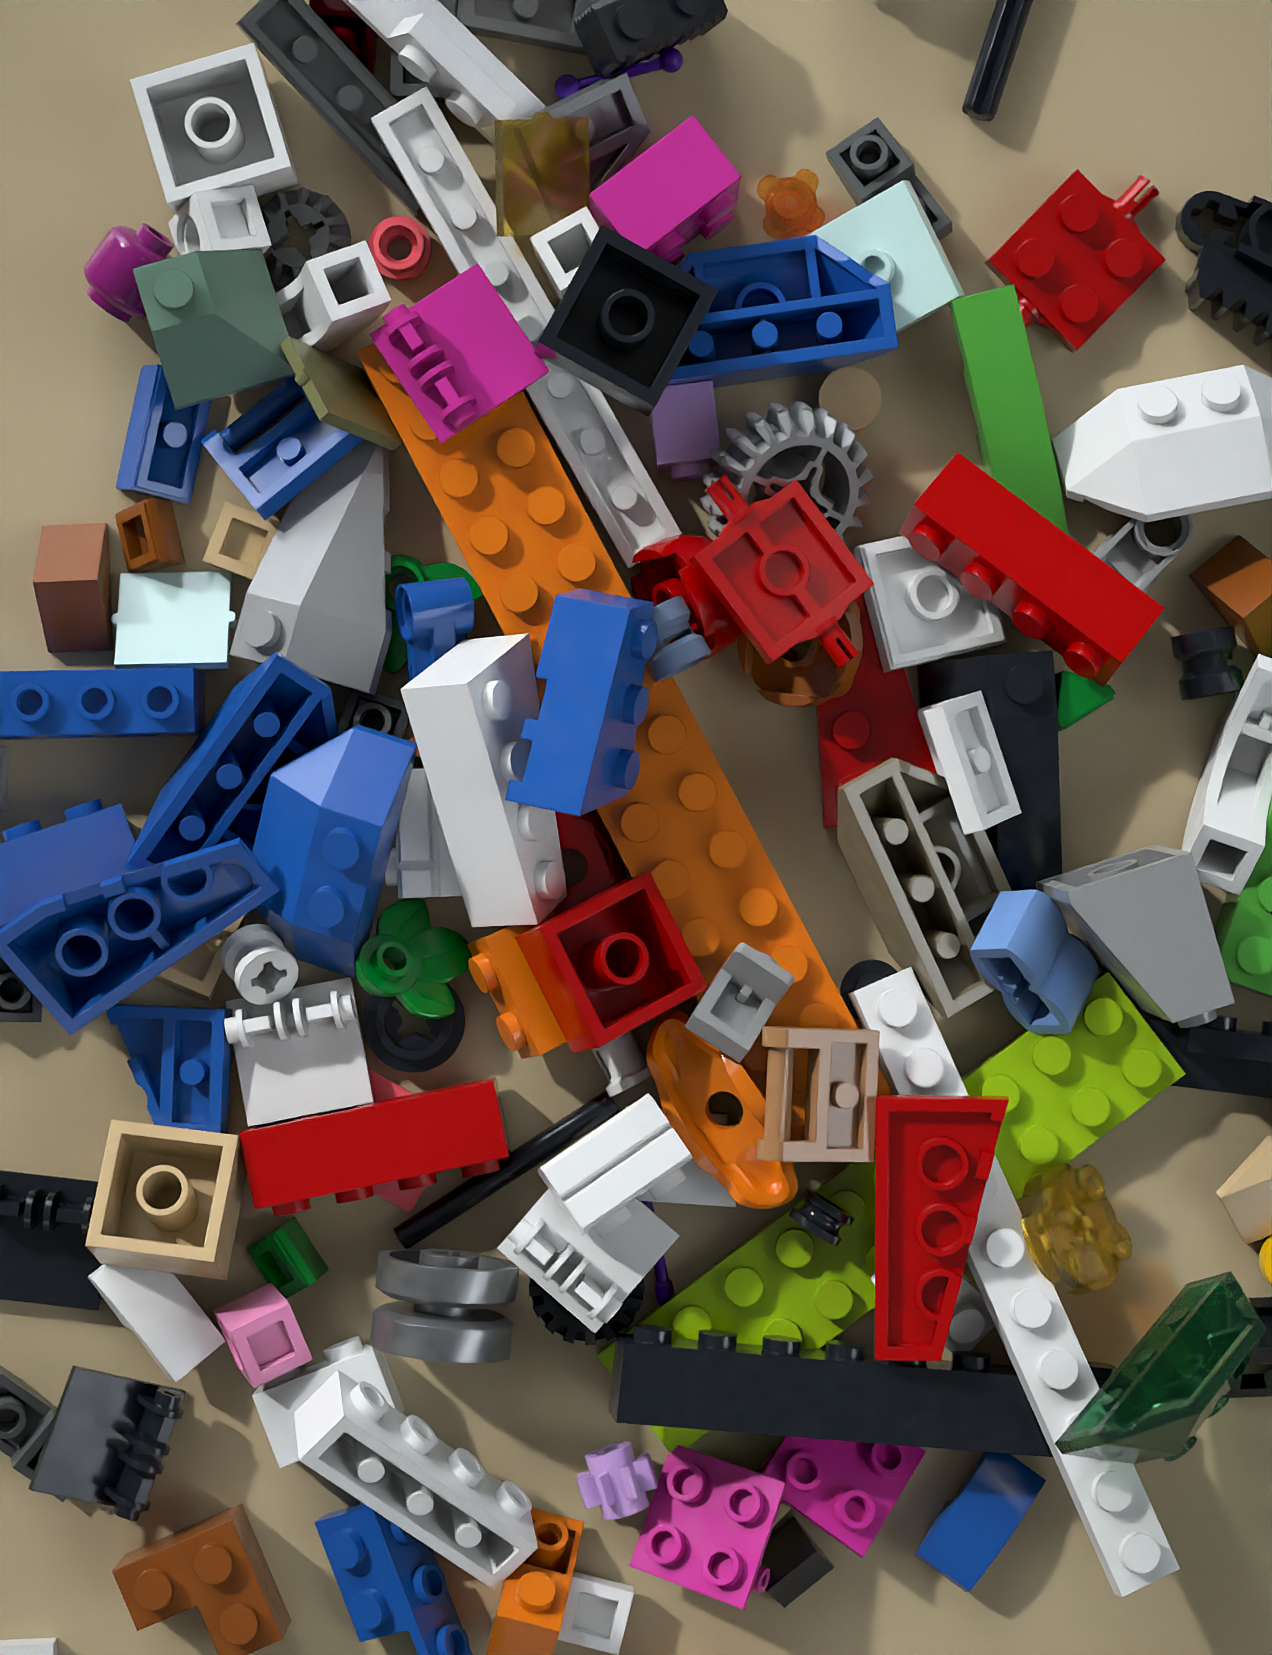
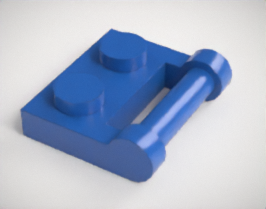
(285, 456)

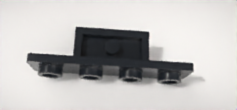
(1220, 1055)

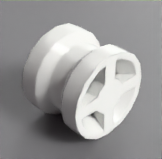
(244, 960)

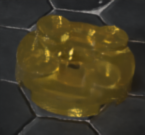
(1074, 1229)

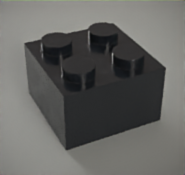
(625, 321)

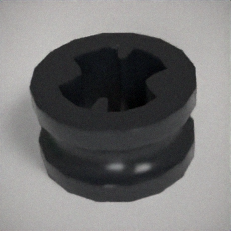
(821, 1216)

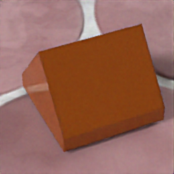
(149, 536)

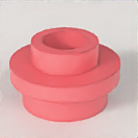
(400, 229)

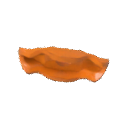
(686, 1078)

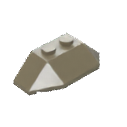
(921, 877)

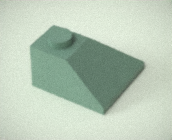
(214, 323)

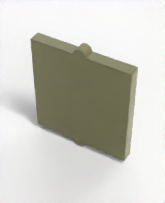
(340, 393)

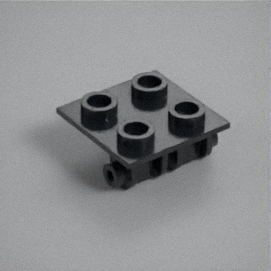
(45, 1240)
(108, 1440)

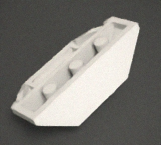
(1173, 446)

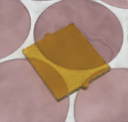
(540, 171)

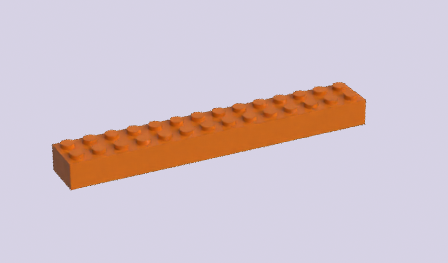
(681, 818)

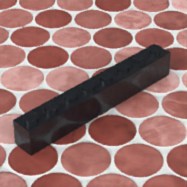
(823, 1392)

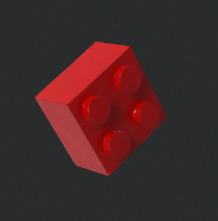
(611, 963)

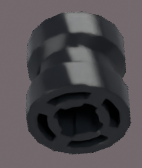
(1205, 663)

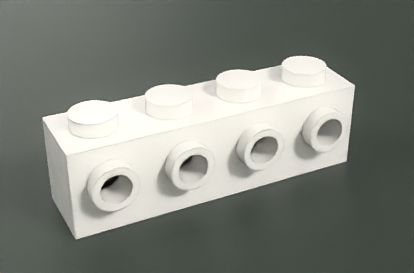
(415, 1479)

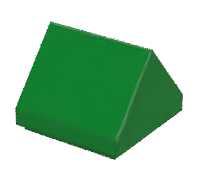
(1078, 697)
(288, 1258)

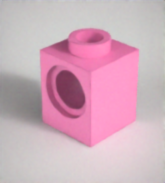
(262, 1335)

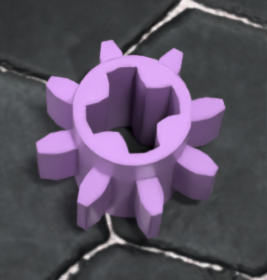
(617, 1480)

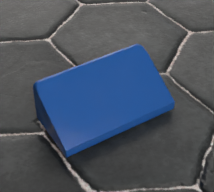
(161, 442)

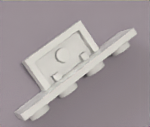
(451, 59)

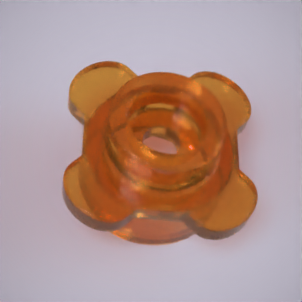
(784, 220)

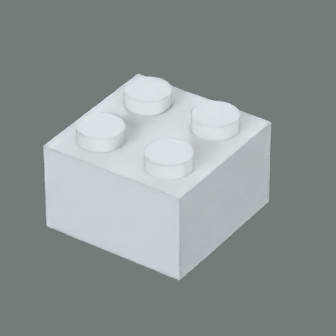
(214, 126)

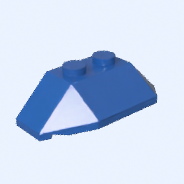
(785, 313)
(226, 772)
(330, 842)

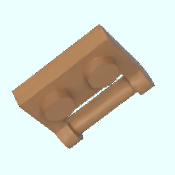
(838, 1094)

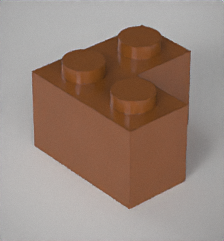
(209, 1567)

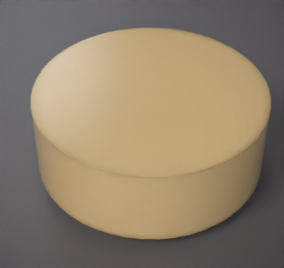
(851, 397)

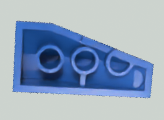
(116, 935)

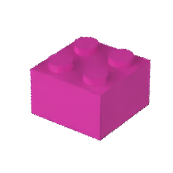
(670, 193)

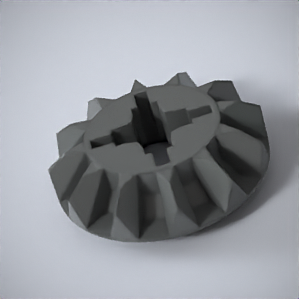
(311, 211)

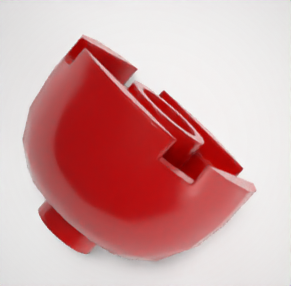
(669, 573)

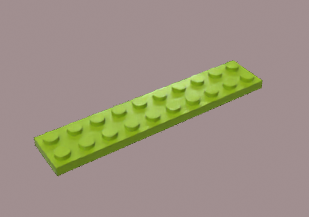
(1061, 1101)

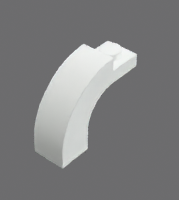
(334, 297)
(1235, 788)

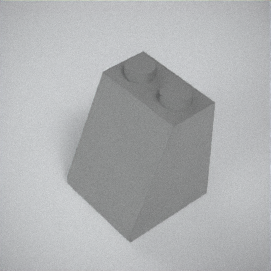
(1148, 930)

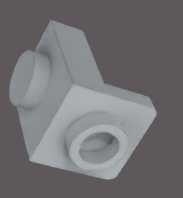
(739, 1001)

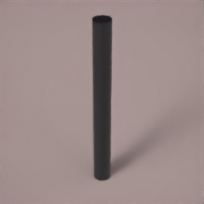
(512, 1167)

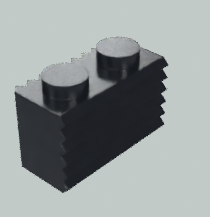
(630, 30)

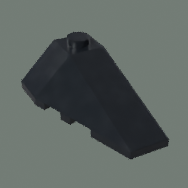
(1025, 719)

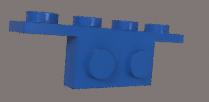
(390, 1581)

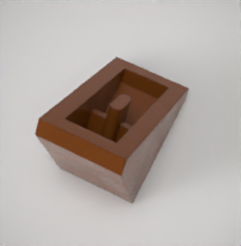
(74, 587)
(1240, 589)

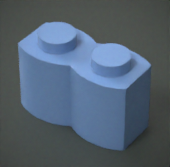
(1035, 961)

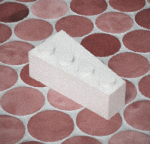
(468, 733)

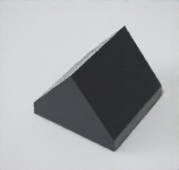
(793, 1562)

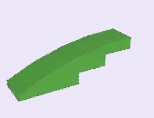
(1007, 400)

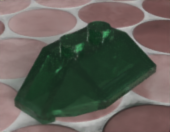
(1171, 1377)

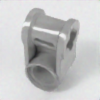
(1136, 557)

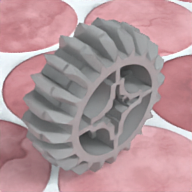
(801, 442)

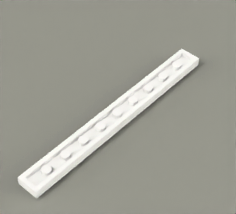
(1024, 1304)

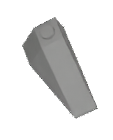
(325, 578)

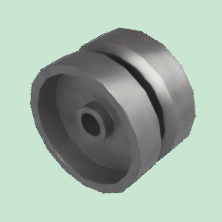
(444, 1305)

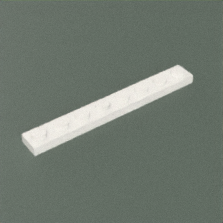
(569, 407)

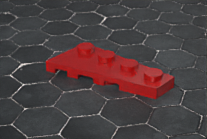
(867, 725)
(928, 1197)

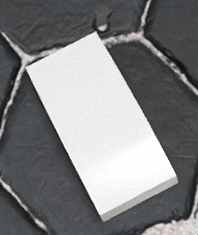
(159, 1315)

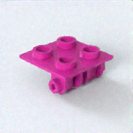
(458, 352)
(842, 1484)
(709, 1527)

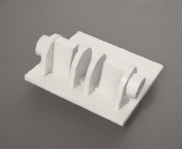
(300, 1053)
(587, 1271)

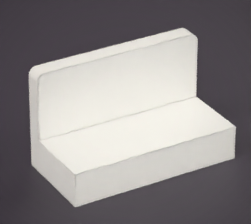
(970, 760)

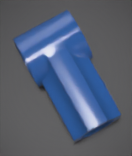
(433, 619)

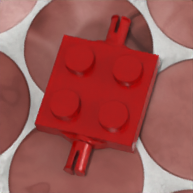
(1078, 258)
(781, 571)

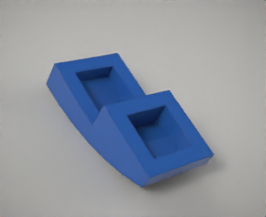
(980, 1518)

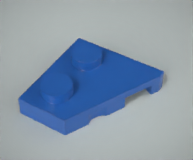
(179, 1062)

